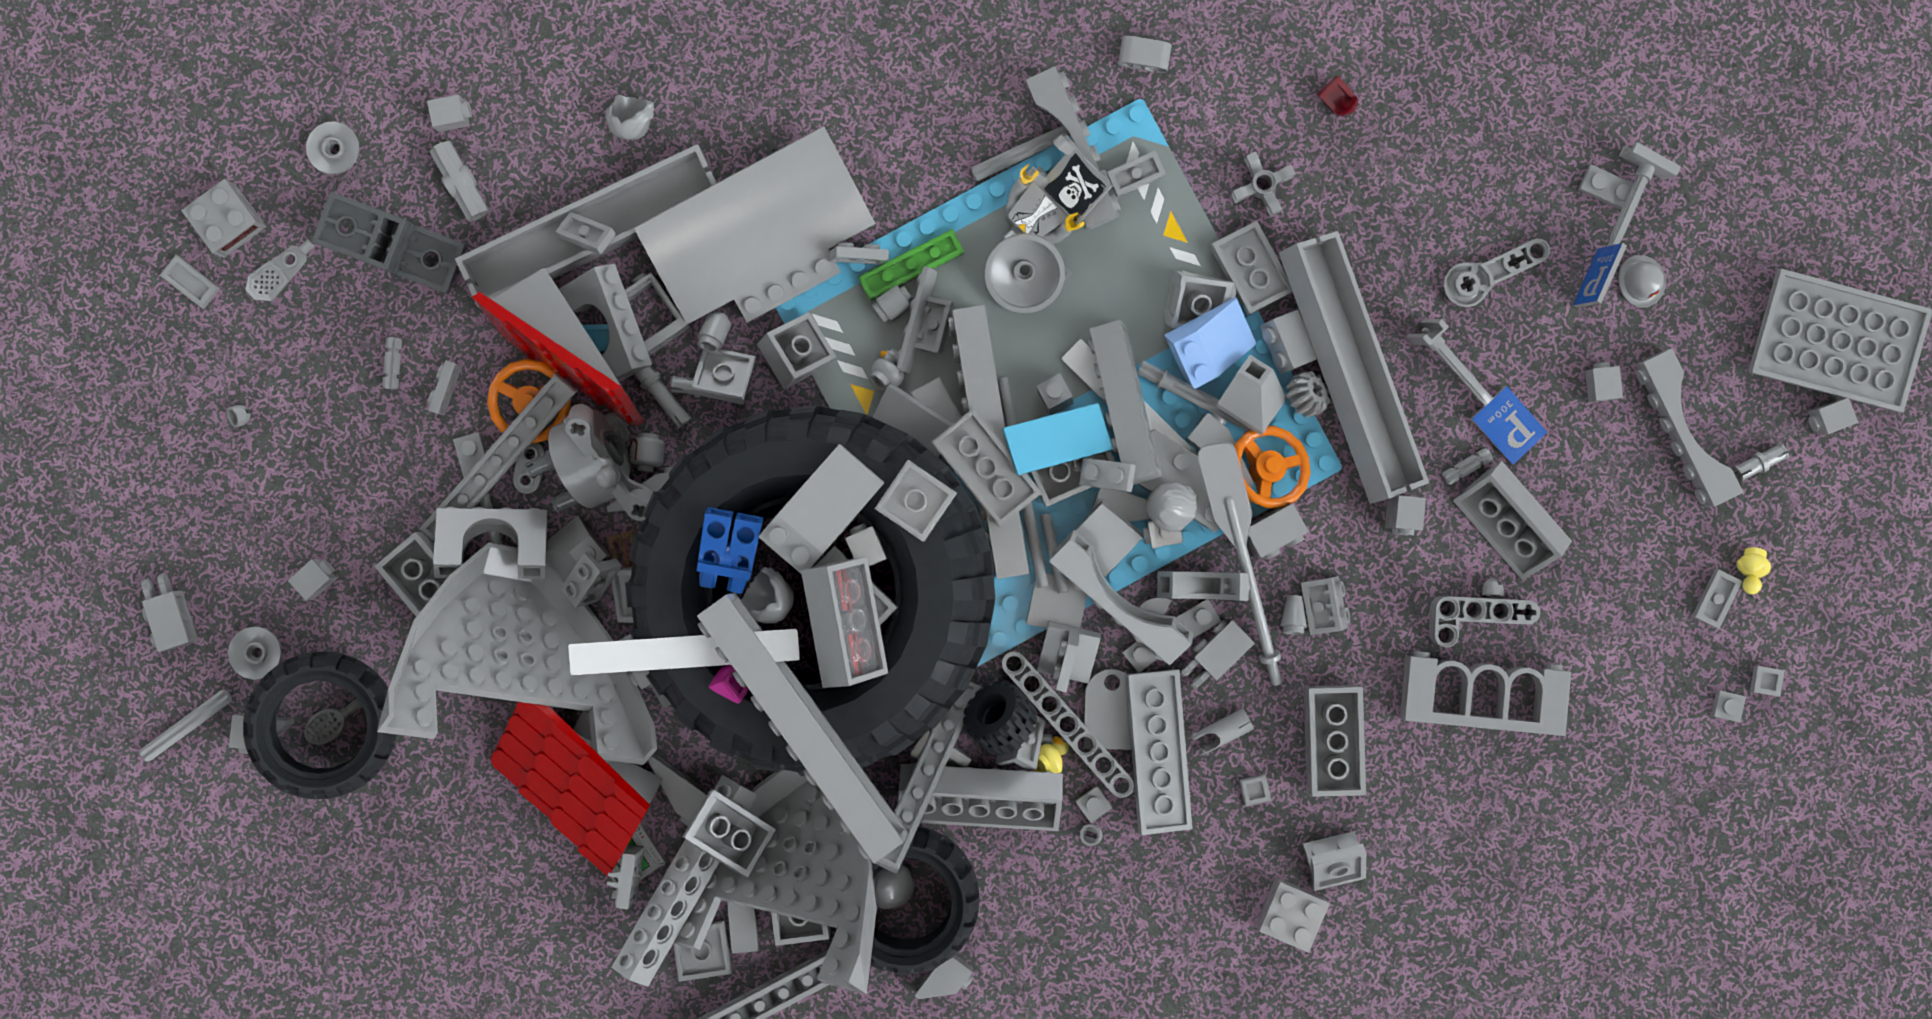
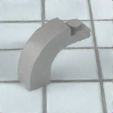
(1203, 585)

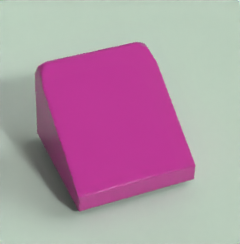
(727, 686)

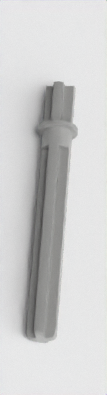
(1184, 390)

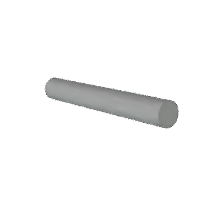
(1051, 541)

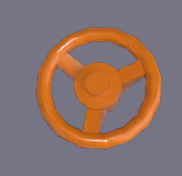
(520, 396)
(1271, 467)

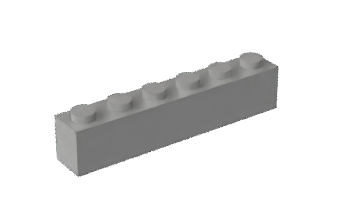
(1124, 399)

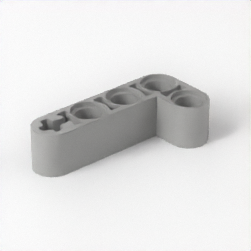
(1483, 614)

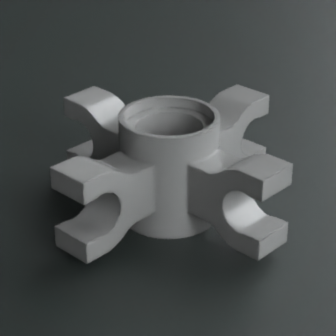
(1270, 201)

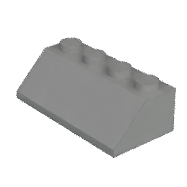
(1513, 521)

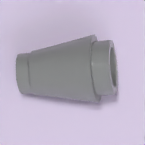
(1293, 616)

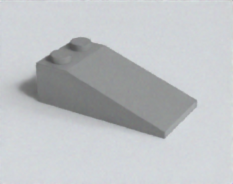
(821, 509)

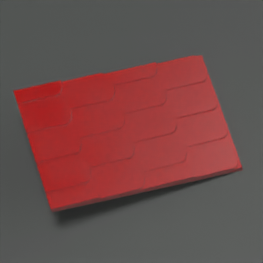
(546, 329)
(580, 792)

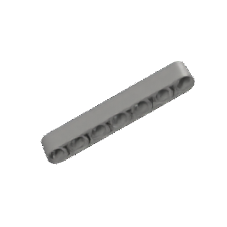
(1079, 730)

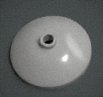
(1028, 290)

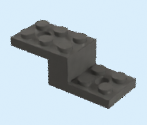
(388, 243)

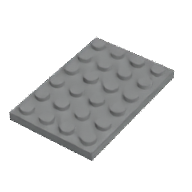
(1840, 340)

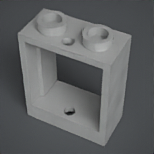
(671, 331)

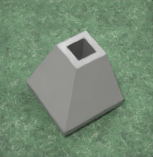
(1253, 395)

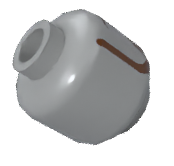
(647, 452)

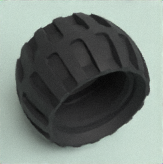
(281, 768)
(944, 942)

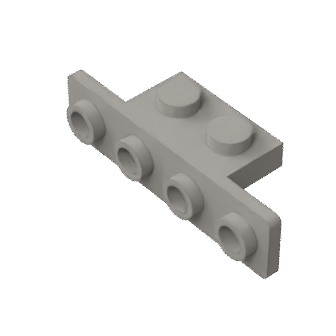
(926, 324)

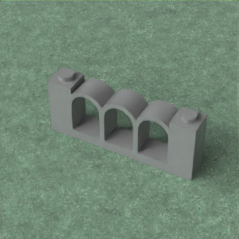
(1550, 699)

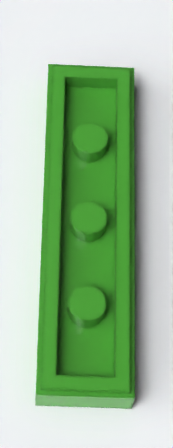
(911, 264)

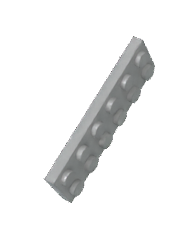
(1158, 751)

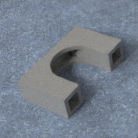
(604, 289)
(459, 526)

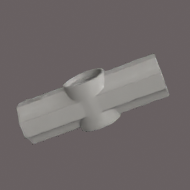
(459, 181)

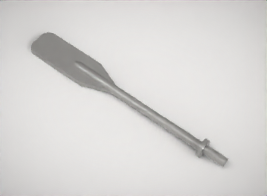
(1233, 516)

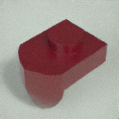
(1338, 97)

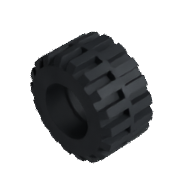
(1000, 718)

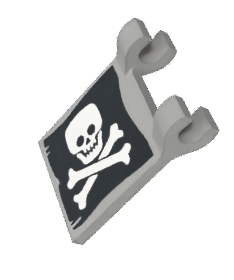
(1073, 182)

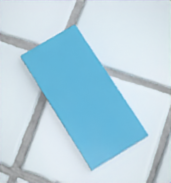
(1057, 439)

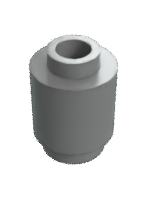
(893, 303)
(713, 332)

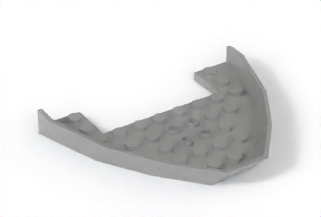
(511, 643)
(803, 873)

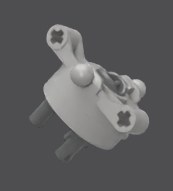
(591, 462)

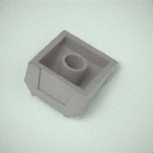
(1194, 295)

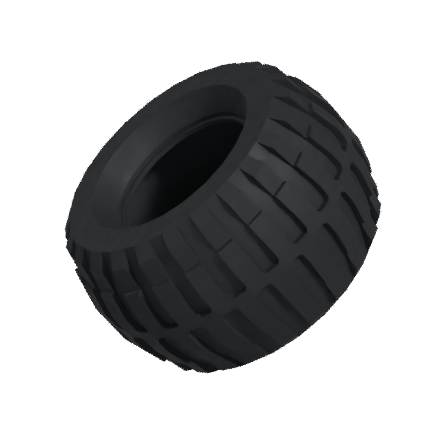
(939, 583)

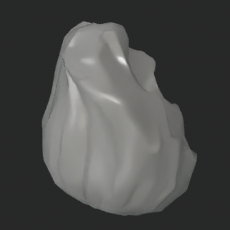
(629, 117)
(1171, 506)
(768, 597)
(892, 888)

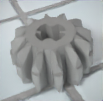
(1308, 394)

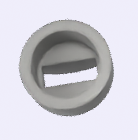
(237, 415)
(1493, 588)
(1090, 840)

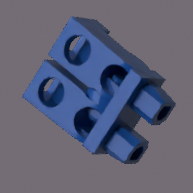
(725, 558)

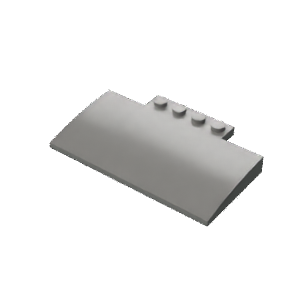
(758, 231)

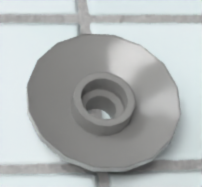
(320, 146)
(242, 654)

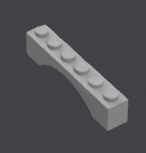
(1052, 96)
(1663, 380)
(1161, 633)

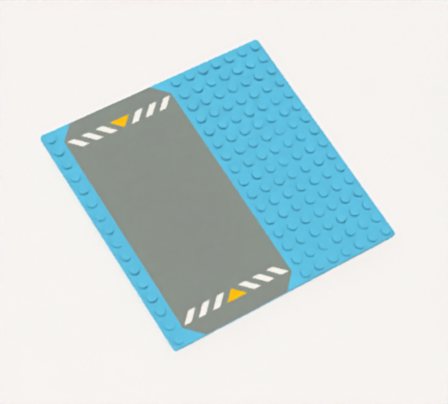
(1116, 275)

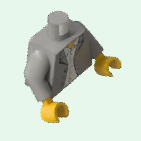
(1035, 212)

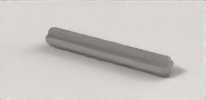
(1017, 154)
(185, 725)

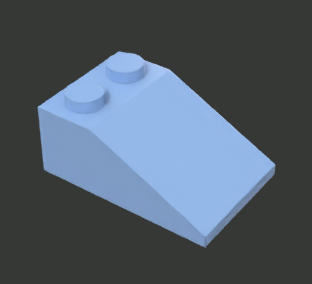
(1210, 343)

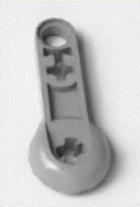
(1486, 275)

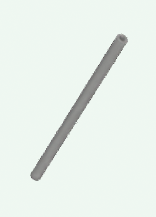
(1028, 511)

